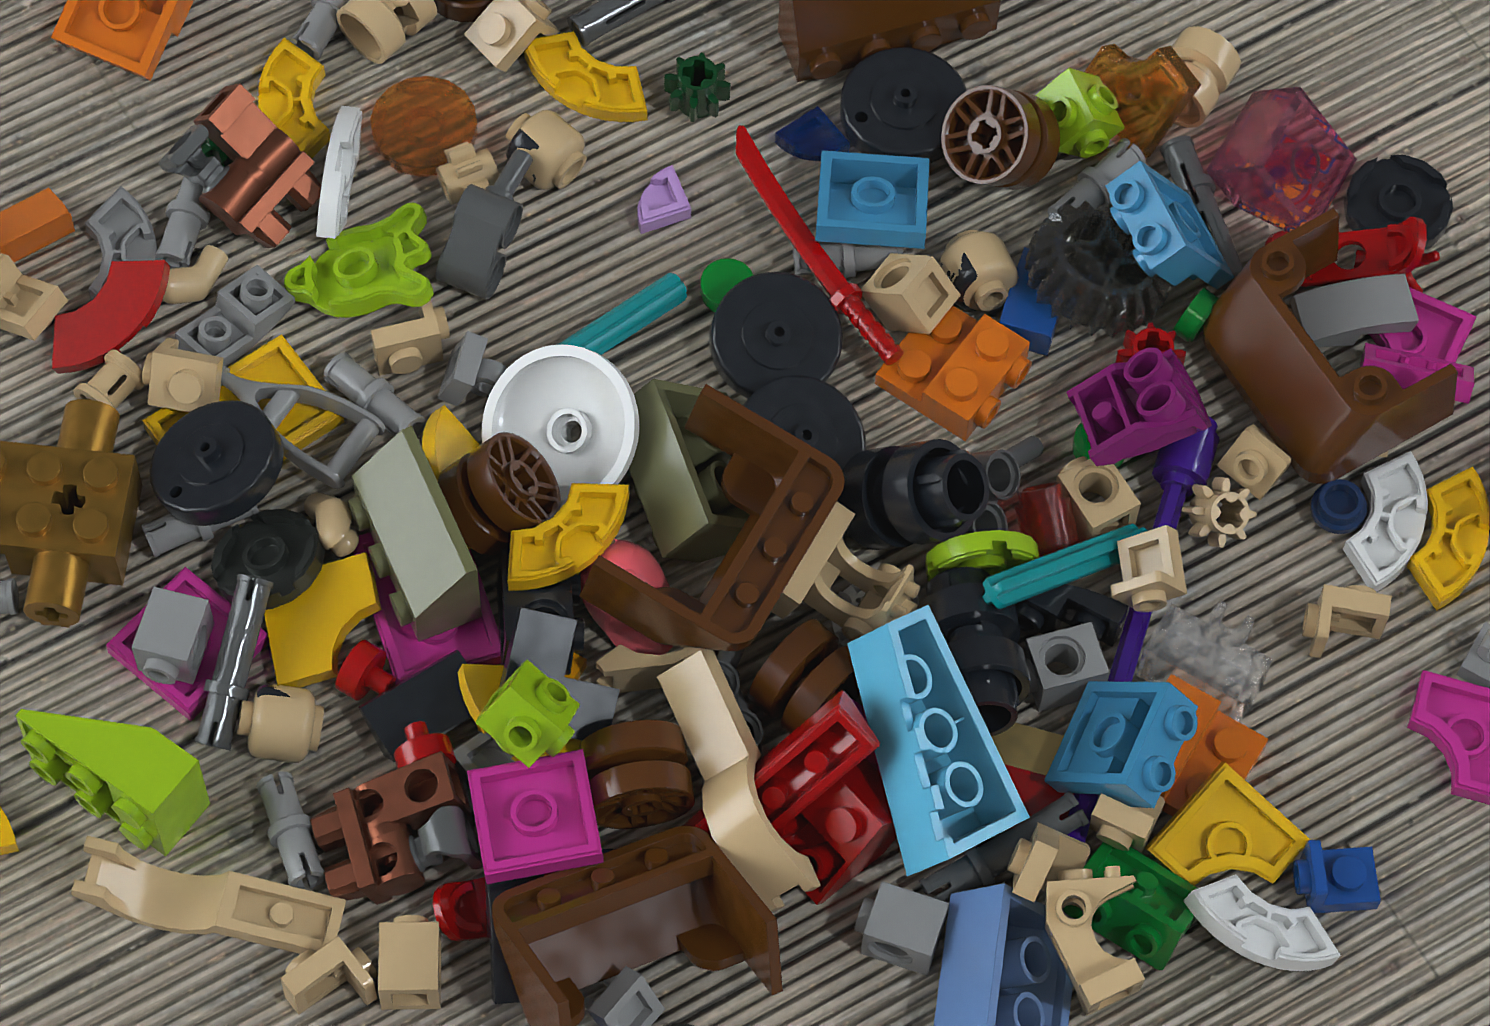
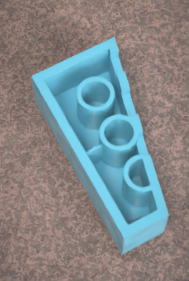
(934, 747)

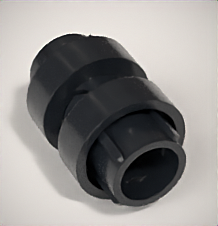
(913, 494)
(981, 644)

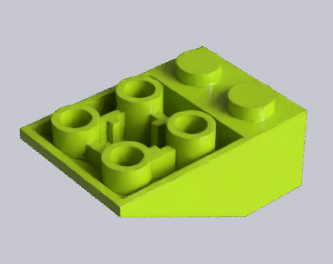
(121, 772)

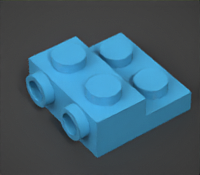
(872, 199)
(1165, 228)
(1124, 741)

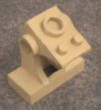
(886, 589)
(1094, 973)

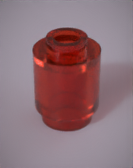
(1047, 517)

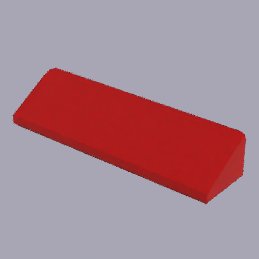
(808, 761)

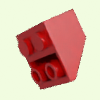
(843, 829)

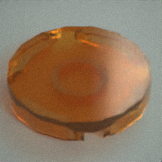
(420, 121)

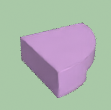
(662, 202)

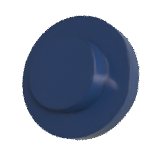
(1338, 506)

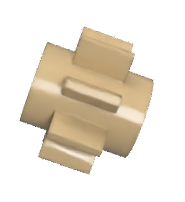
(466, 168)
(1233, 512)

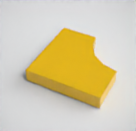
(313, 627)
(1226, 829)

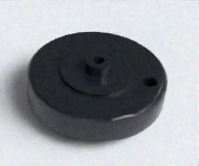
(899, 102)
(773, 330)
(813, 414)
(216, 463)

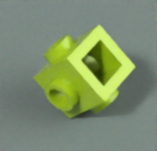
(1083, 112)
(529, 715)

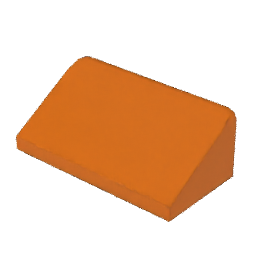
(33, 224)

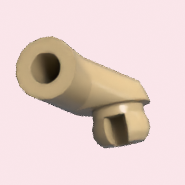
(195, 282)
(332, 523)

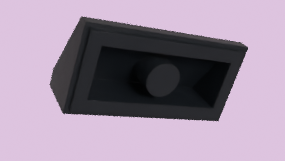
(426, 696)

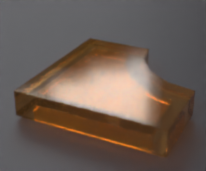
(1147, 91)

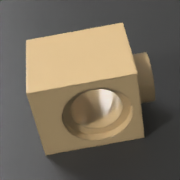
(910, 293)
(1091, 518)
(409, 963)

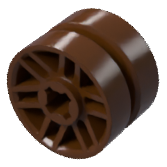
(1000, 137)
(499, 490)
(803, 675)
(638, 774)

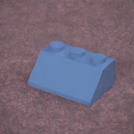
(1000, 963)

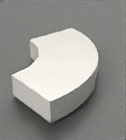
(339, 172)
(1394, 521)
(1262, 930)

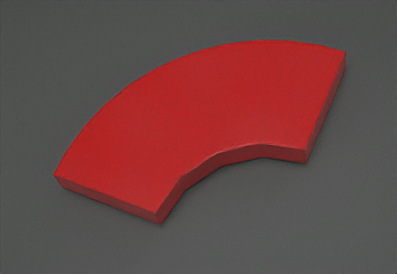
(112, 317)

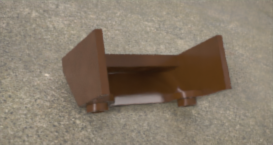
(1289, 385)
(788, 498)
(629, 911)

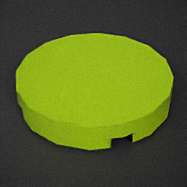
(985, 550)

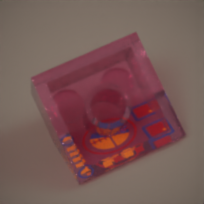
(1281, 159)

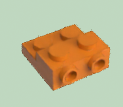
(122, 31)
(958, 371)
(1215, 740)

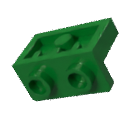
(1149, 916)

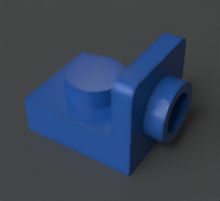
(1337, 878)

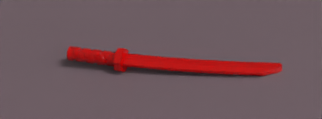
(844, 296)

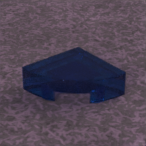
(810, 135)

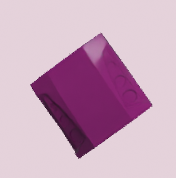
(1138, 406)

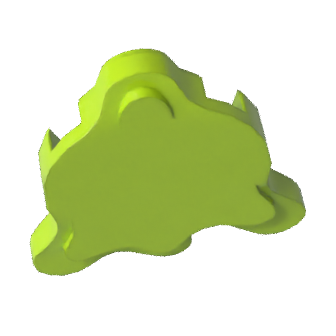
(367, 268)

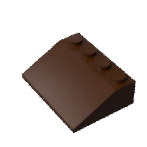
(838, 34)

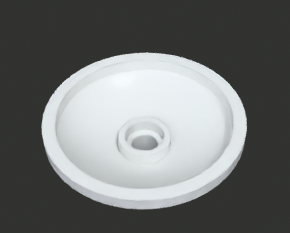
(552, 392)

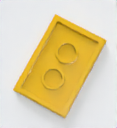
(275, 364)

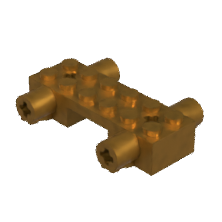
(68, 511)

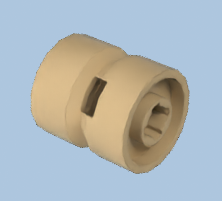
(380, 26)
(1213, 64)

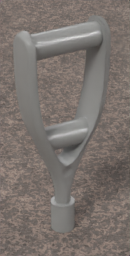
(284, 398)

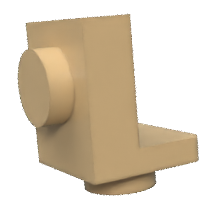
(509, 28)
(26, 302)
(411, 344)
(181, 377)
(1255, 461)
(1150, 570)
(1345, 610)
(1124, 825)
(1042, 857)
(318, 973)

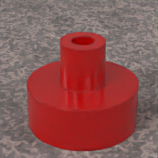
(364, 671)
(422, 744)

